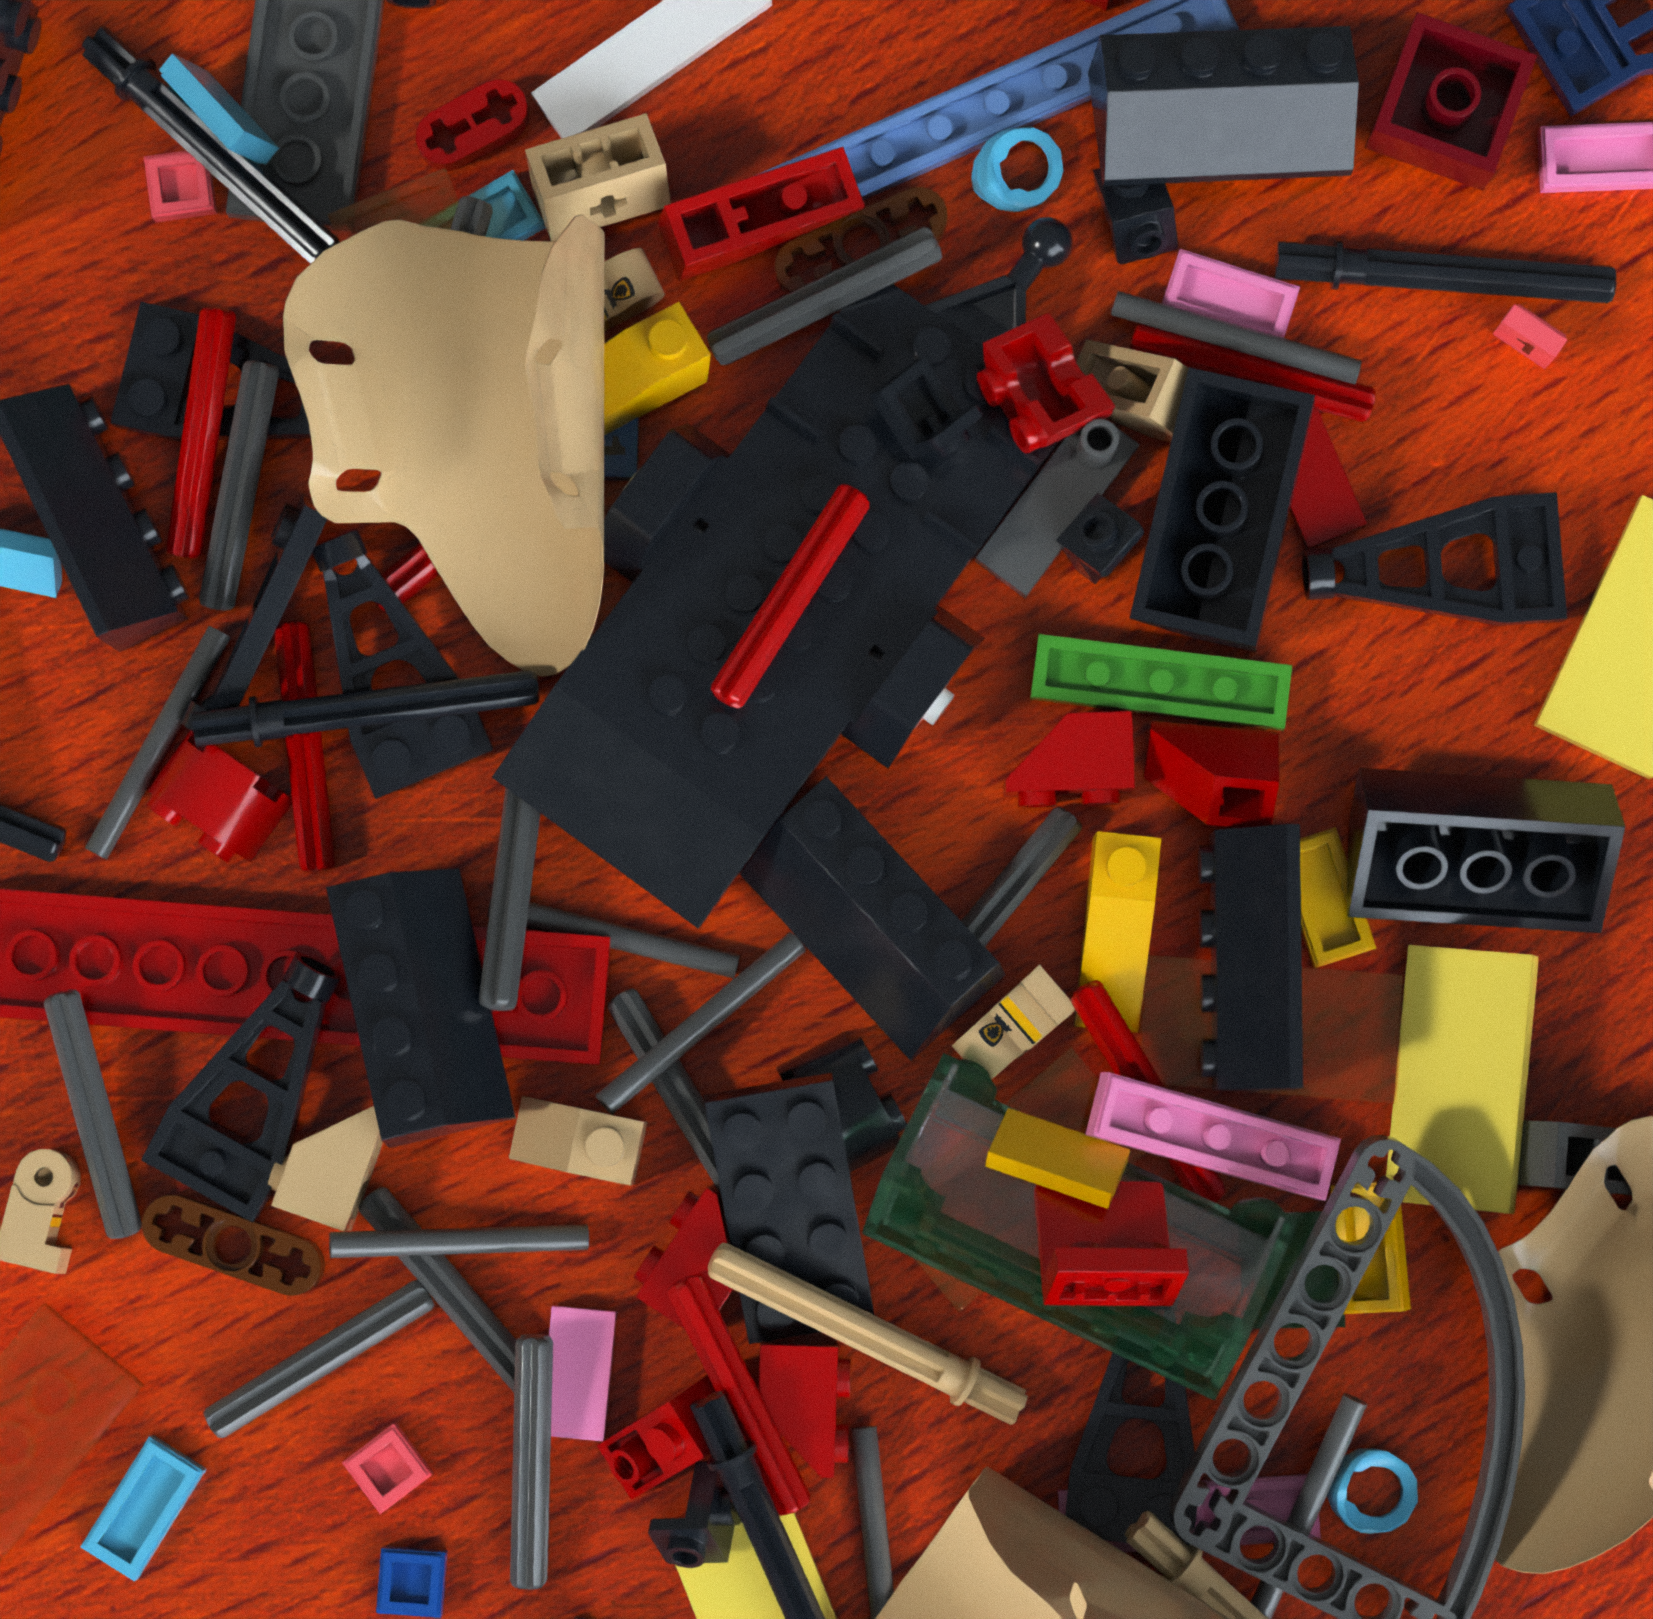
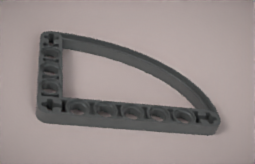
(1290, 1374)

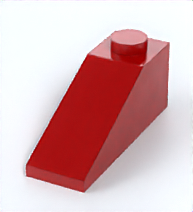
(758, 213)

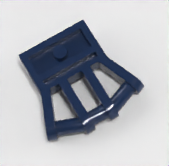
(1581, 47)

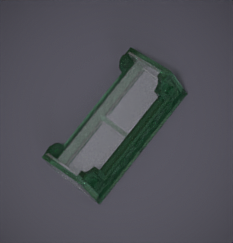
(983, 1230)

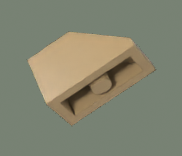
(1140, 384)
(578, 1140)
(329, 1172)

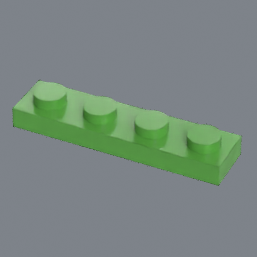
(1161, 682)

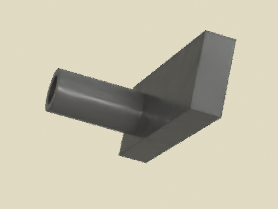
(1074, 474)

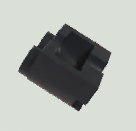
(866, 1121)

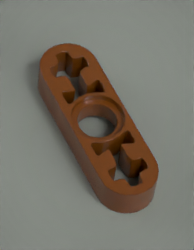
(895, 206)
(193, 1214)

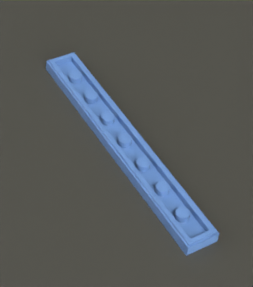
(1003, 98)

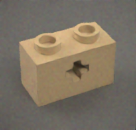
(600, 175)

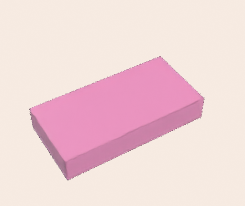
(1595, 157)
(1230, 293)
(581, 1371)

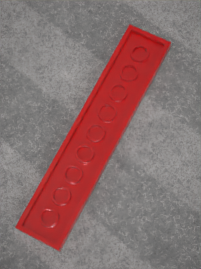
(216, 965)

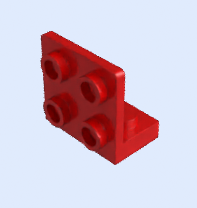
(1108, 1253)

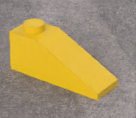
(652, 366)
(1119, 919)

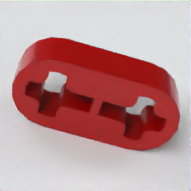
(466, 111)

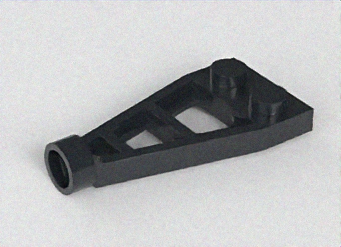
(159, 374)
(295, 537)
(1525, 563)
(402, 750)
(213, 1157)
(1113, 1502)

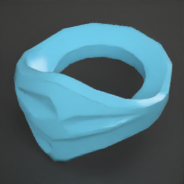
(987, 175)
(1347, 1511)

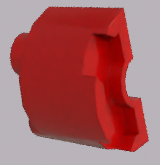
(1040, 384)
(220, 798)

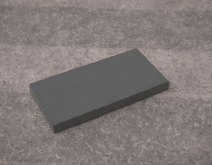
(312, 96)

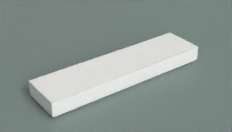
(639, 60)

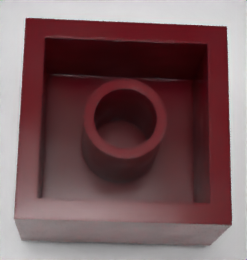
(1450, 101)

